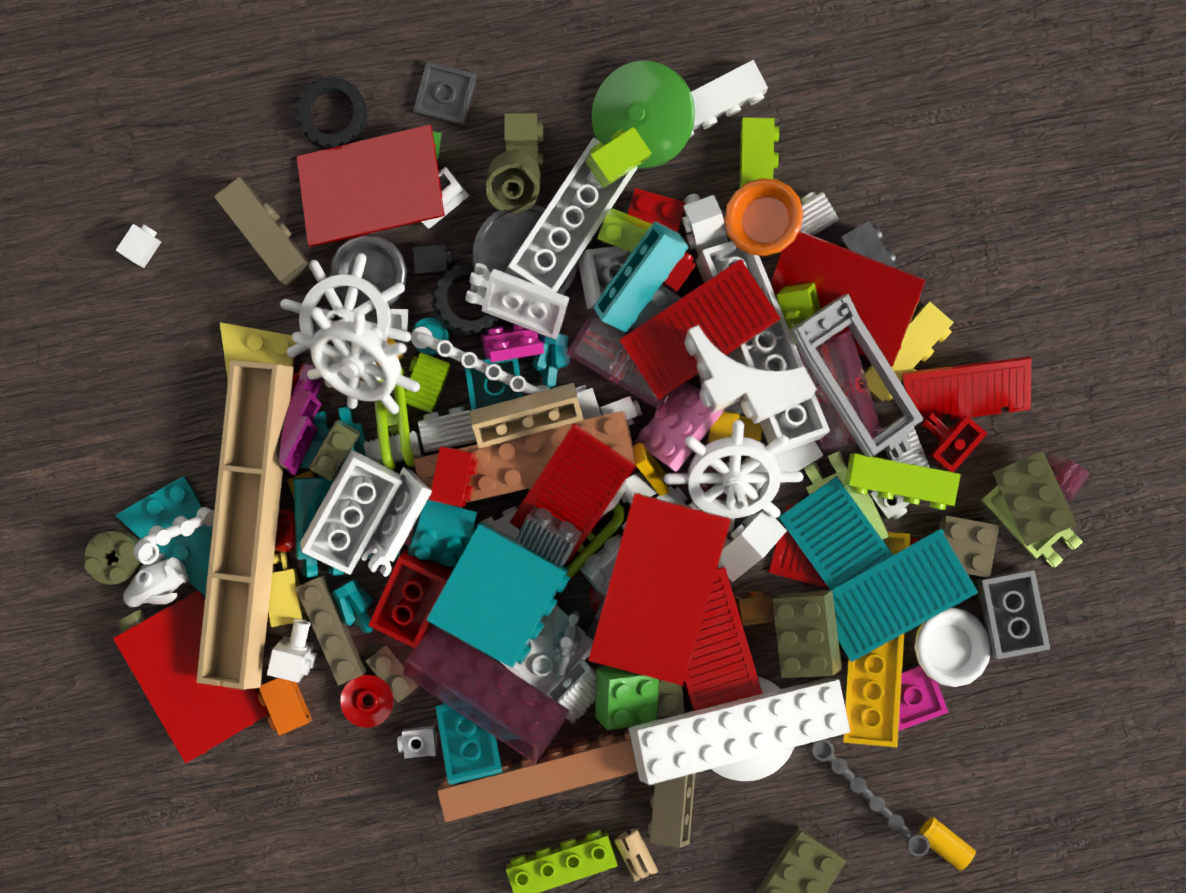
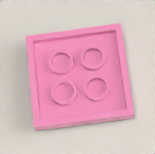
(679, 418)

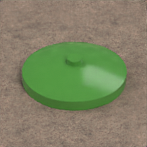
(652, 102)

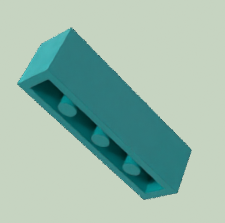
(640, 276)

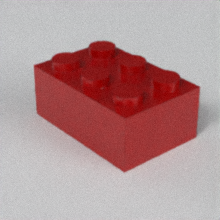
(409, 599)

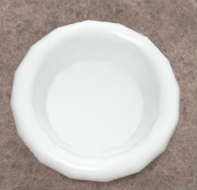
(953, 647)

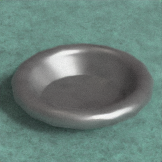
(382, 267)

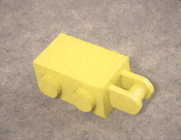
(284, 599)

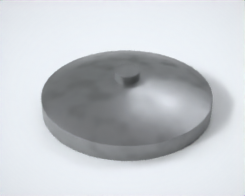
(502, 238)

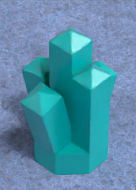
(552, 358)
(353, 605)

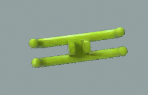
(395, 425)
(597, 542)

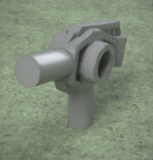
(568, 643)

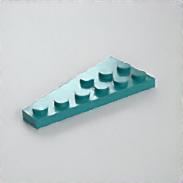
(161, 510)

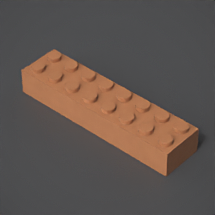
(520, 461)
(551, 774)

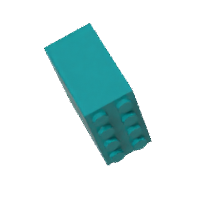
(498, 595)

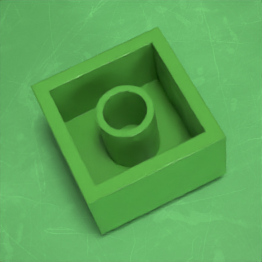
(625, 698)

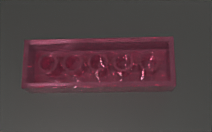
(485, 692)

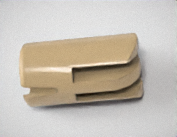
(635, 854)

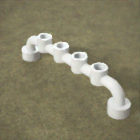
(423, 338)
(147, 551)

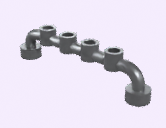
(915, 842)

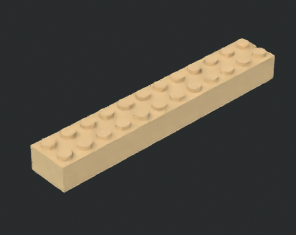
(244, 525)

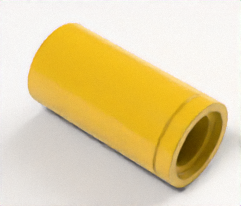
(947, 844)

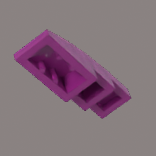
(298, 425)

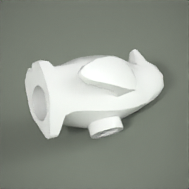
(156, 582)

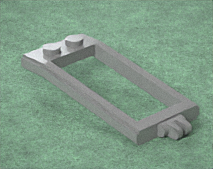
(824, 325)

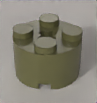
(513, 181)
(99, 560)

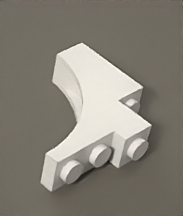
(731, 382)

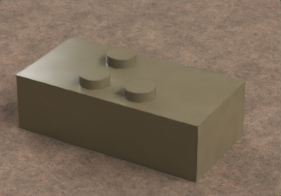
(260, 226)

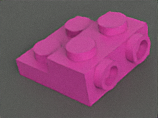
(510, 343)

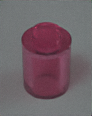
(1071, 479)

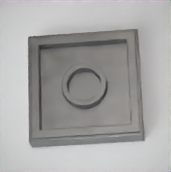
(445, 93)

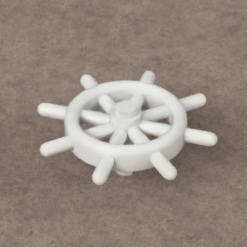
(326, 286)
(356, 361)
(733, 476)

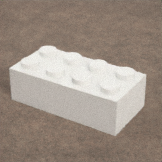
(350, 512)

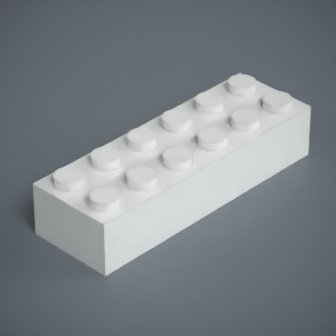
(566, 226)

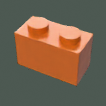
(284, 705)

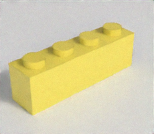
(923, 332)

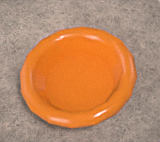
(763, 217)

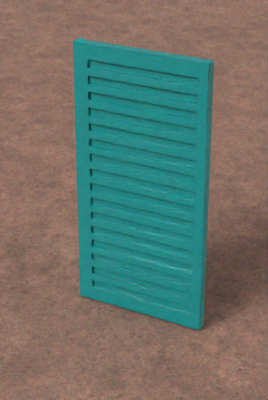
(835, 534)
(899, 594)

